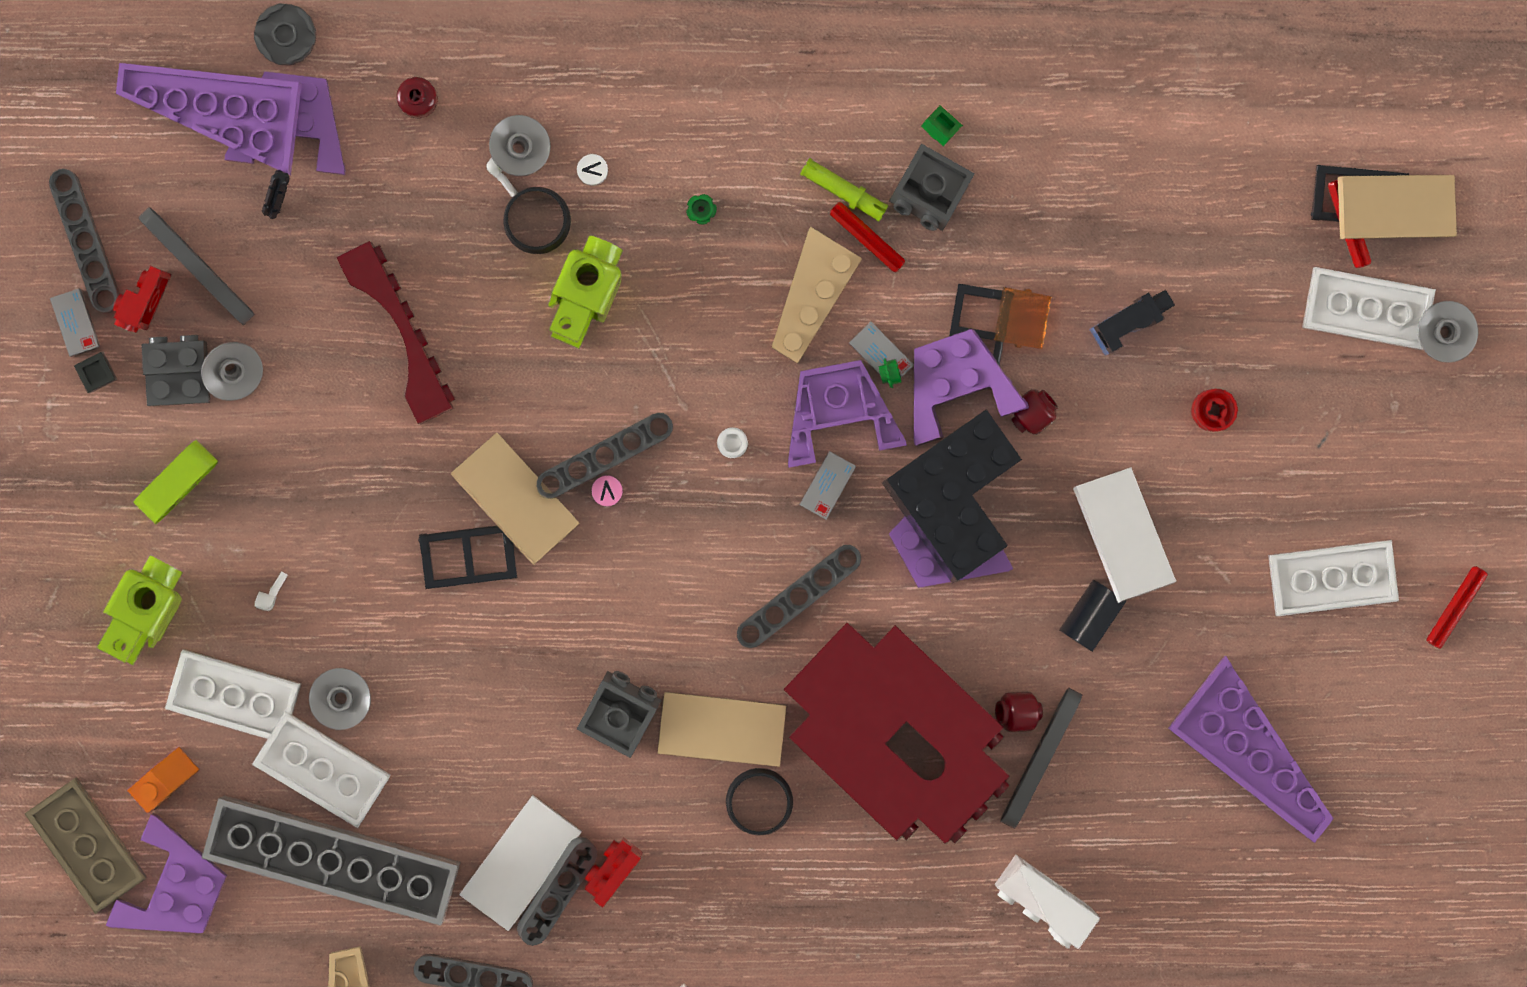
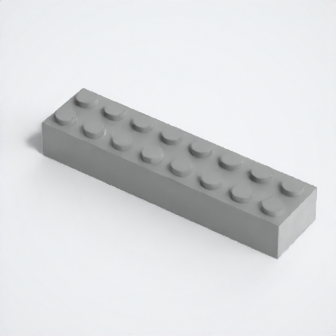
(331, 860)

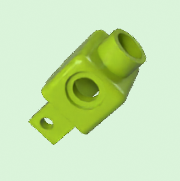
(583, 303)
(130, 621)

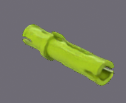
(845, 190)

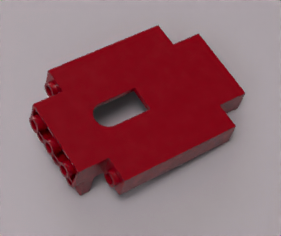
(859, 703)

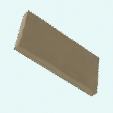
(85, 845)

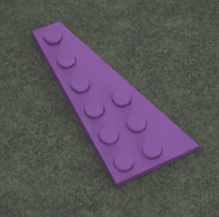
(235, 110)
(1240, 741)

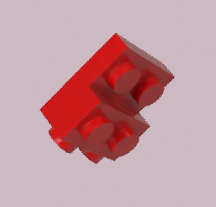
(137, 309)
(607, 878)

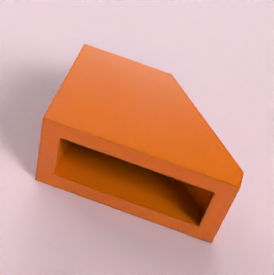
(163, 780)

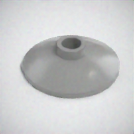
(523, 131)
(1461, 328)
(234, 383)
(324, 704)

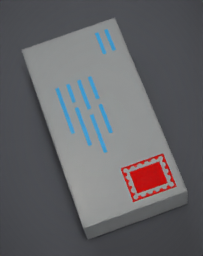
(75, 322)
(876, 346)
(827, 485)

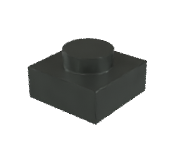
(95, 372)

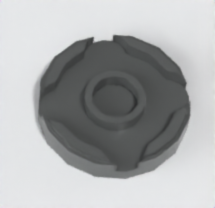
(285, 34)

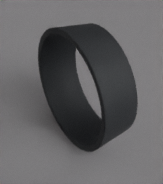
(557, 241)
(759, 772)

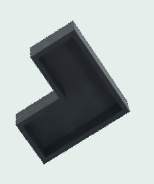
(939, 491)

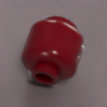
(422, 107)
(1038, 415)
(1018, 711)

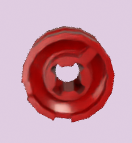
(1203, 404)

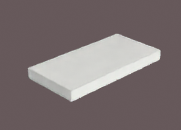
(1366, 307)
(1124, 535)
(1333, 578)
(230, 694)
(321, 769)
(519, 863)

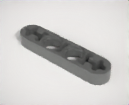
(562, 893)
(473, 969)

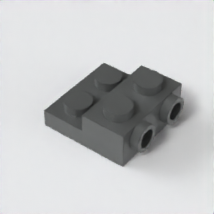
(931, 188)
(174, 371)
(619, 713)

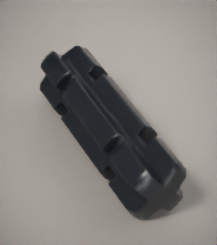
(275, 194)

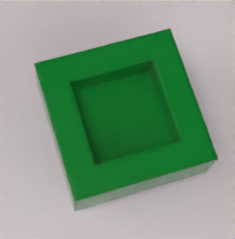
(941, 125)

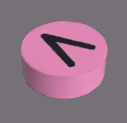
(607, 491)

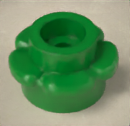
(709, 209)
(890, 372)

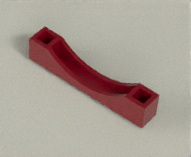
(424, 390)

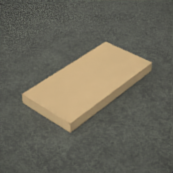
(1397, 206)
(509, 496)
(722, 729)

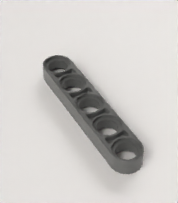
(74, 229)
(196, 265)
(620, 453)
(783, 600)
(1041, 757)

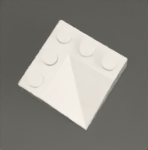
(1046, 900)

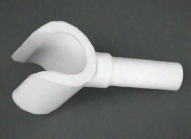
(496, 172)
(266, 601)

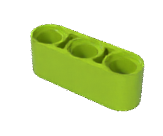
(175, 482)

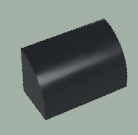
(1092, 615)

